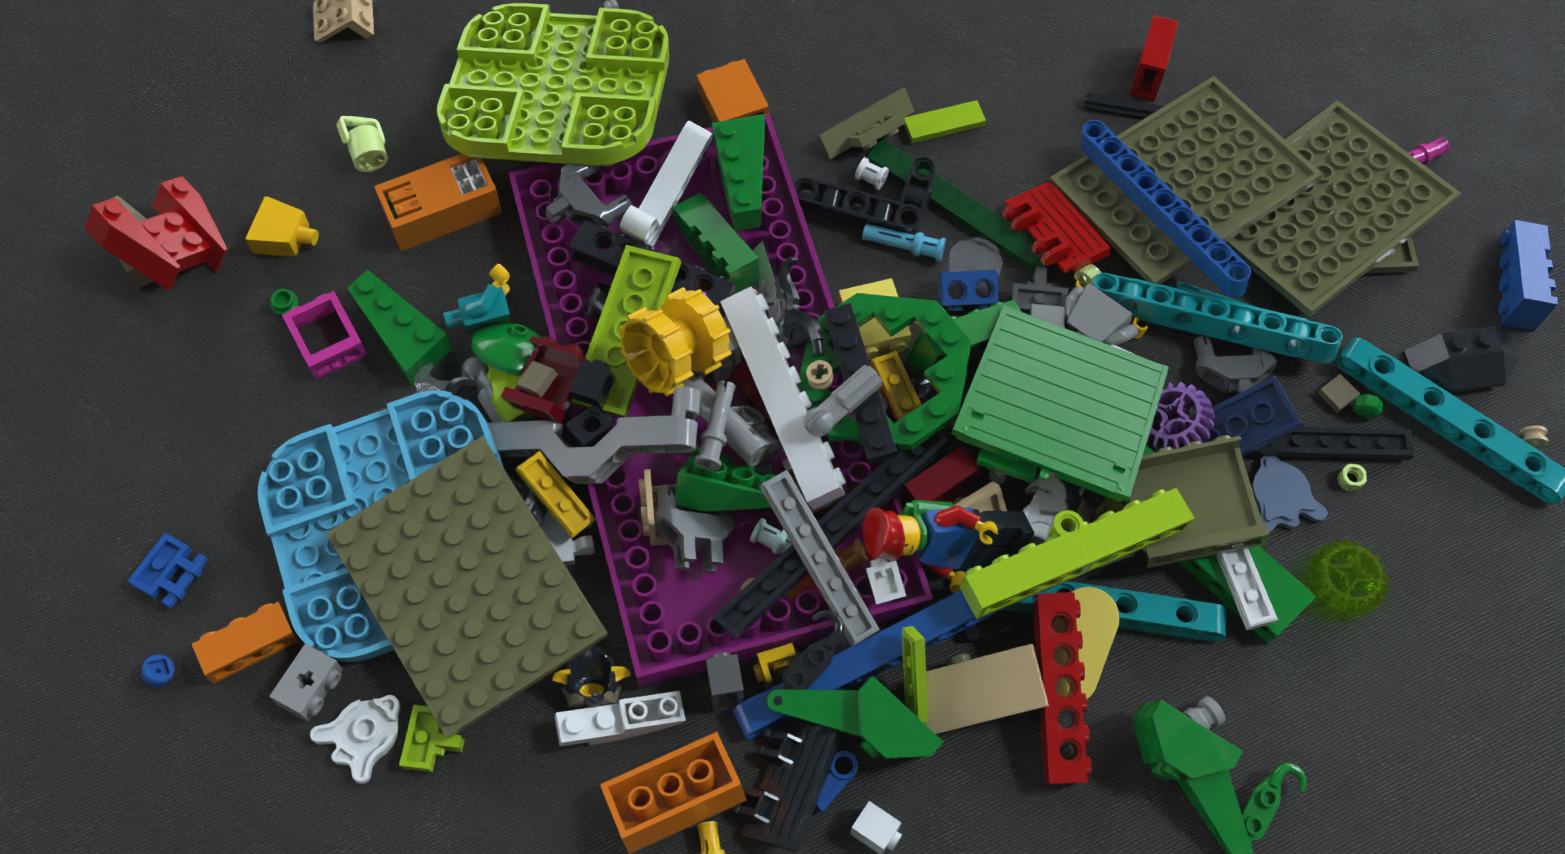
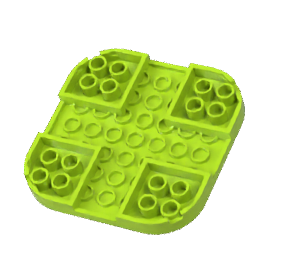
(555, 85)

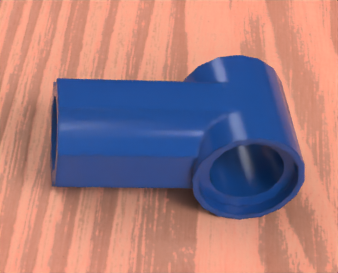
(836, 782)

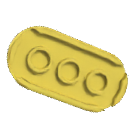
(1098, 626)

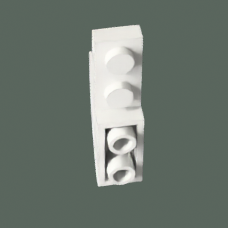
(621, 720)

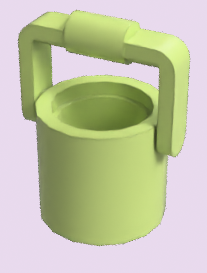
(364, 142)

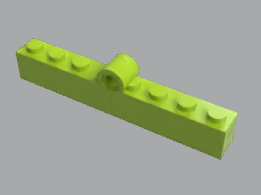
(1075, 551)

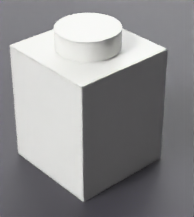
(876, 829)

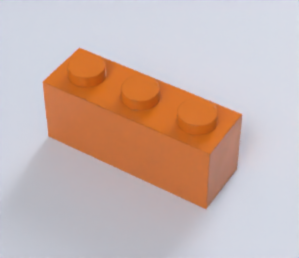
(245, 642)

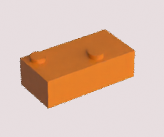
(673, 792)

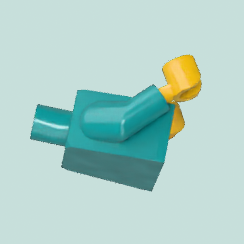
(484, 307)

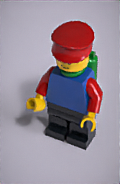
(945, 536)

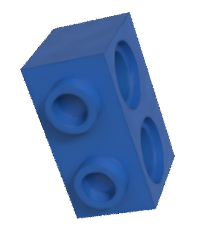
(967, 282)

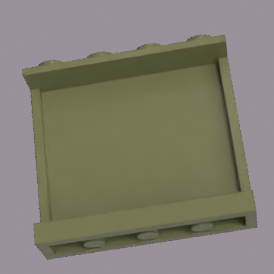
(1216, 492)

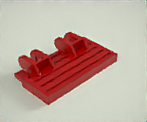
(1056, 227)

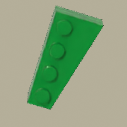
(740, 161)
(716, 242)
(976, 325)
(399, 326)

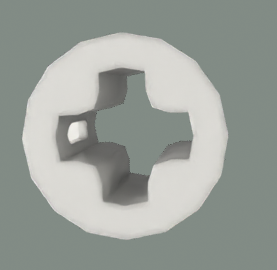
(871, 173)

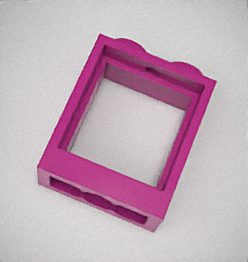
(332, 357)

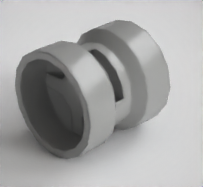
(1207, 713)

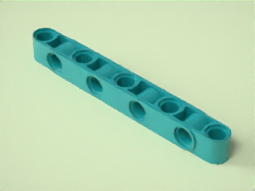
(1222, 318)
(1454, 420)
(1151, 612)

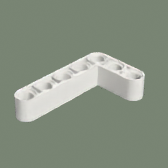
(648, 221)

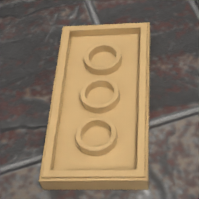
(984, 689)

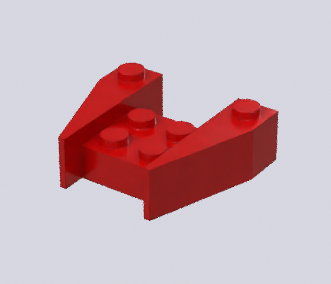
(165, 243)

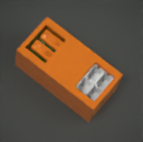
(438, 200)

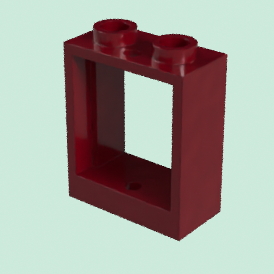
(943, 481)

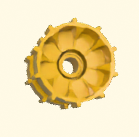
(674, 341)

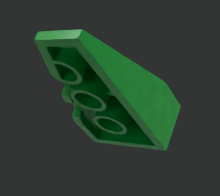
(721, 489)

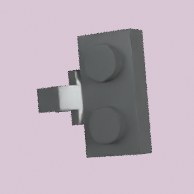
(1038, 292)

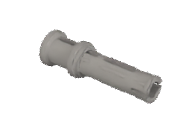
(714, 438)

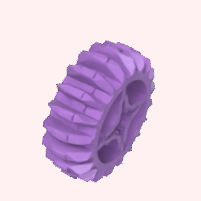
(1176, 404)

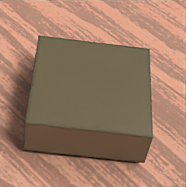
(537, 379)
(1338, 393)

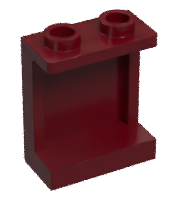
(557, 398)

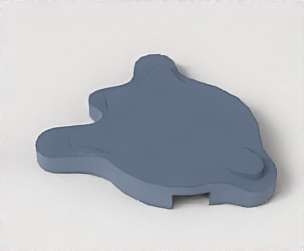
(1284, 494)

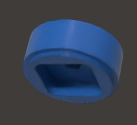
(157, 671)

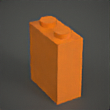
(731, 92)

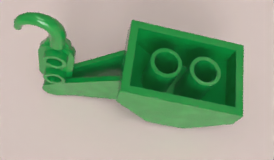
(1200, 764)

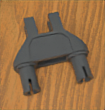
(692, 531)

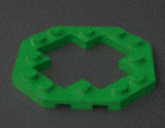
(945, 376)

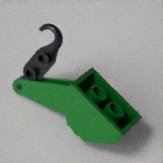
(868, 713)

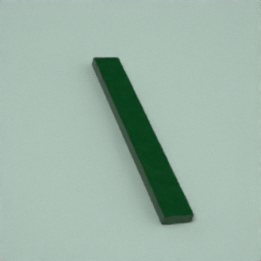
(961, 207)

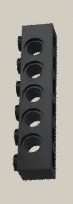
(593, 237)

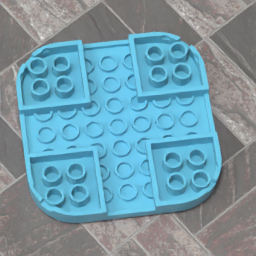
(331, 477)

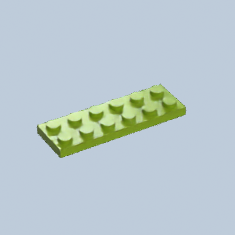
(640, 282)

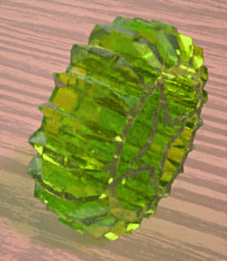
(1362, 570)

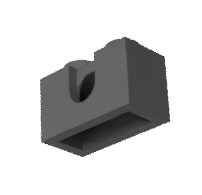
(724, 681)

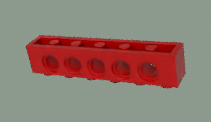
(1053, 735)

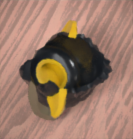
(591, 679)

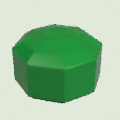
(1367, 406)

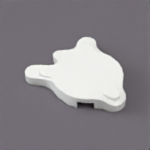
(361, 734)

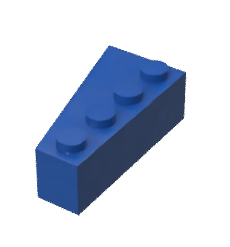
(1525, 276)

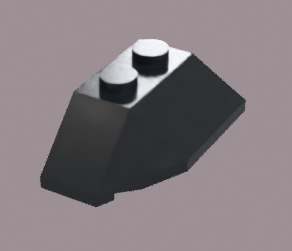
(1464, 359)

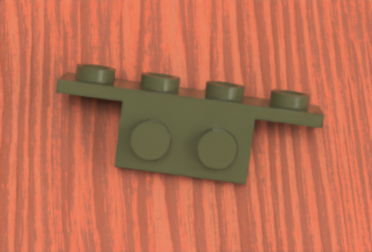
(868, 125)

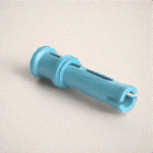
(917, 244)

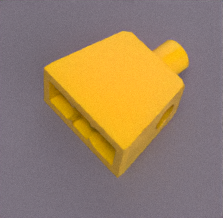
(279, 230)

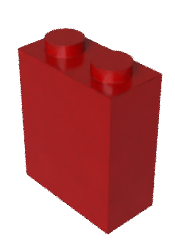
(1154, 58)

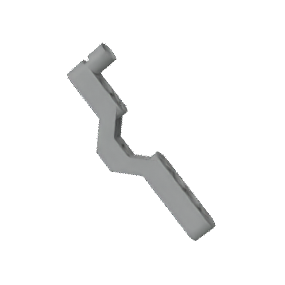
(597, 463)

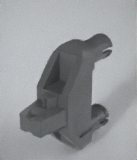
(579, 203)
(1232, 373)

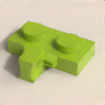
(426, 741)

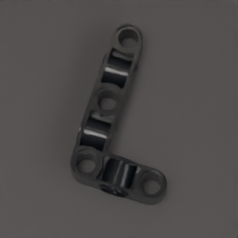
(835, 200)

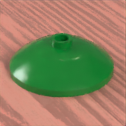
(504, 346)

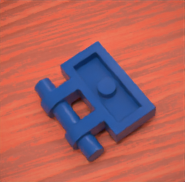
(160, 566)

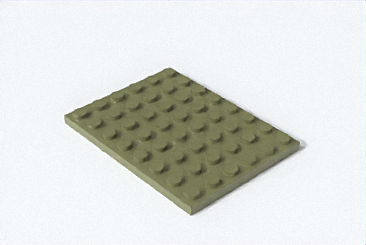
(1211, 157)
(1350, 219)
(466, 586)

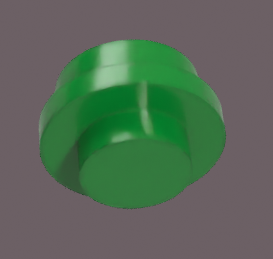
(283, 301)

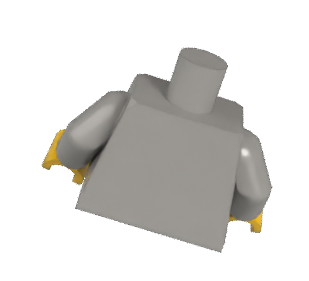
(1099, 316)

